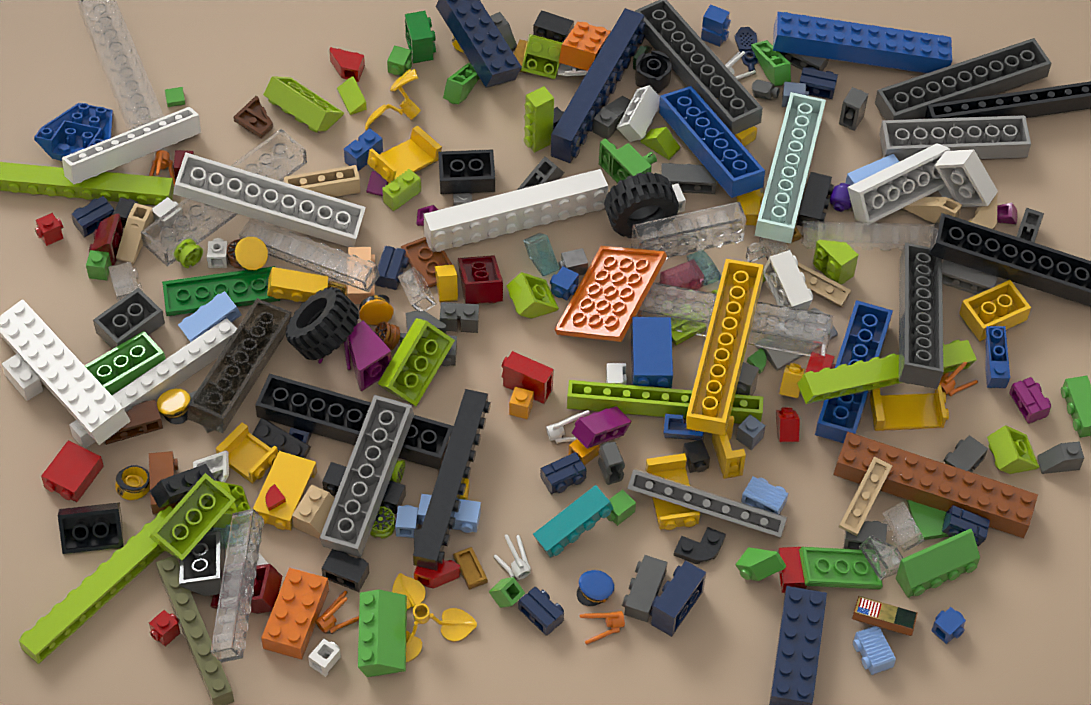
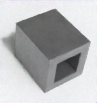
(575, 261)

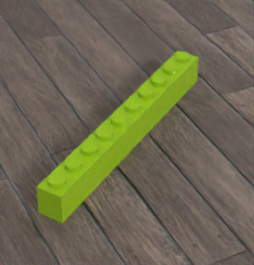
(113, 186)
(873, 374)
(649, 400)
(93, 592)

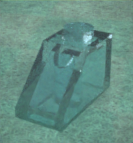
(541, 253)

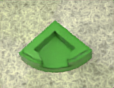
(758, 360)

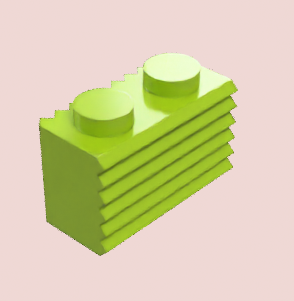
(401, 190)

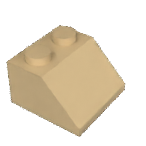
(313, 511)

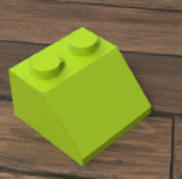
(531, 296)
(1012, 451)

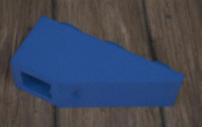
(997, 358)

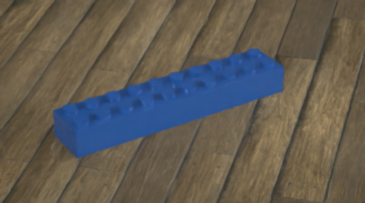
(861, 43)

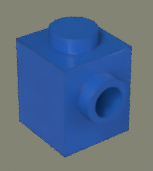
(564, 283)
(948, 625)

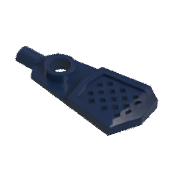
(744, 38)

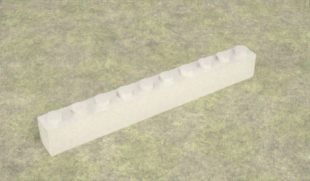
(168, 373)

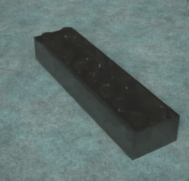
(239, 366)

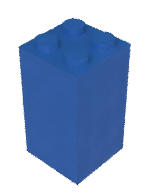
(651, 352)

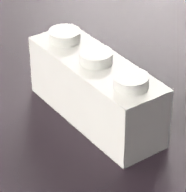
(639, 114)

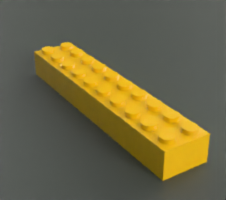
(725, 347)

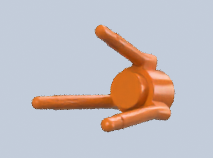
(162, 162)
(947, 382)
(613, 619)
(327, 621)

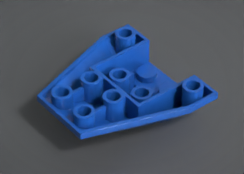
(75, 130)

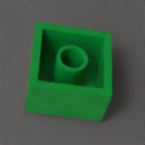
(419, 36)

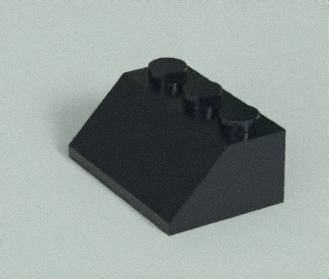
(90, 528)

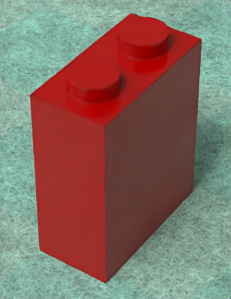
(528, 375)
(72, 471)

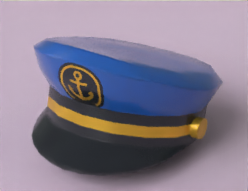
(594, 588)

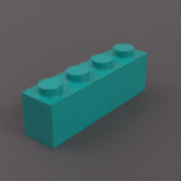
(573, 521)

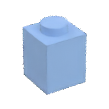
(406, 521)

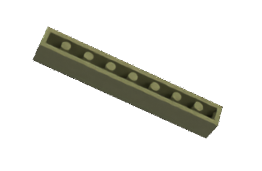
(195, 633)

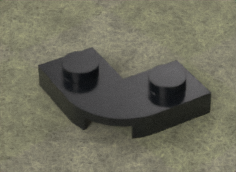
(703, 551)

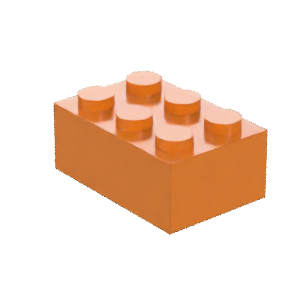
(583, 45)

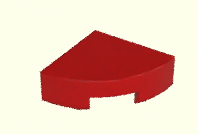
(274, 498)

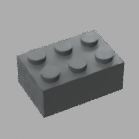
(128, 318)

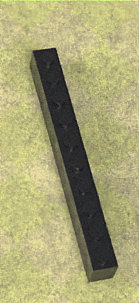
(1023, 103)
(451, 479)

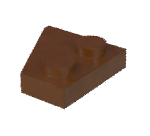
(254, 118)

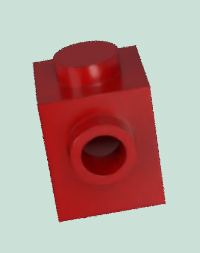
(49, 229)
(164, 627)

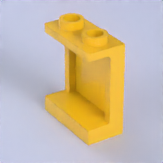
(247, 453)
(730, 461)

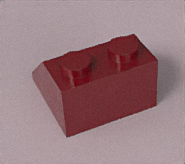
(108, 237)

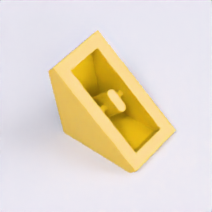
(446, 283)

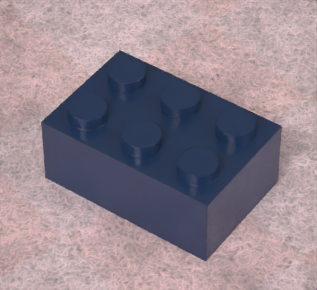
(677, 598)

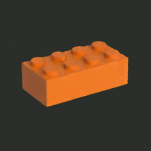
(295, 613)

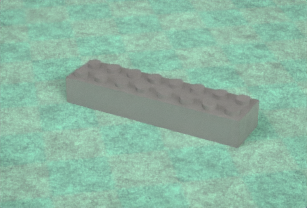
(986, 135)
(367, 476)

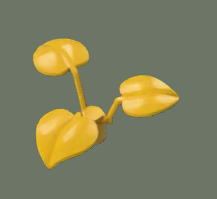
(408, 107)
(455, 622)

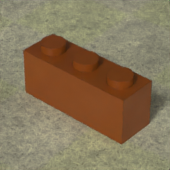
(160, 467)

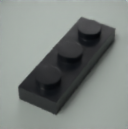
(280, 438)

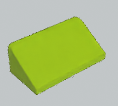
(352, 96)

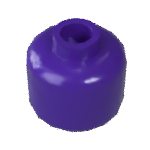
(840, 197)

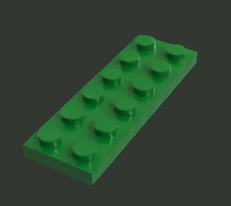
(242, 287)

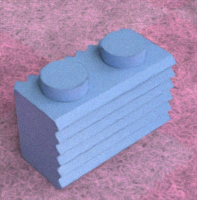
(764, 495)
(874, 650)

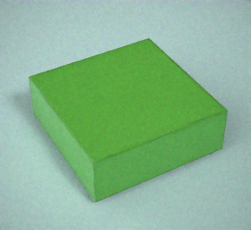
(174, 96)

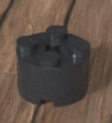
(653, 70)

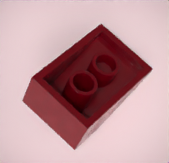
(480, 279)
(265, 588)

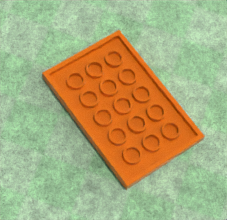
(611, 293)

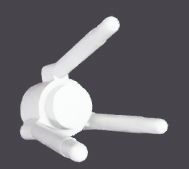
(733, 60)
(556, 430)
(519, 569)

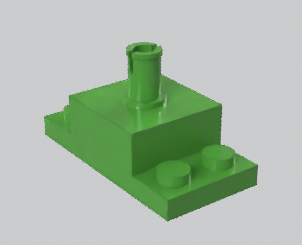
(624, 161)

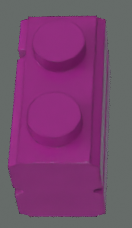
(1030, 400)

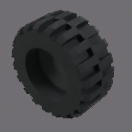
(639, 201)
(322, 323)

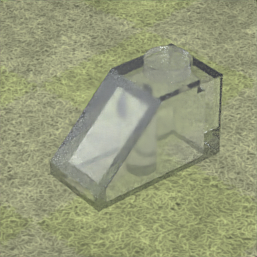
(882, 556)

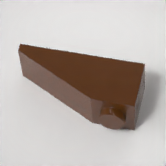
(144, 419)

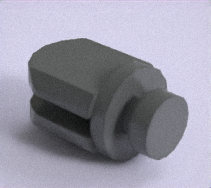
(764, 89)

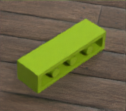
(538, 119)

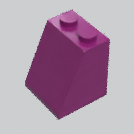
(368, 355)

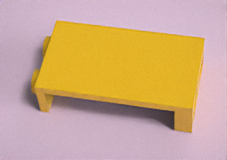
(412, 154)
(908, 410)
(291, 477)
(670, 514)

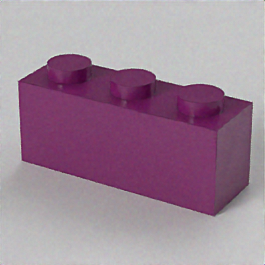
(601, 427)

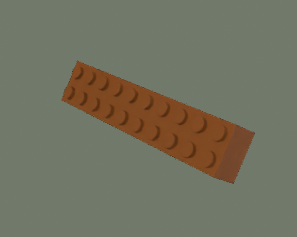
(938, 484)

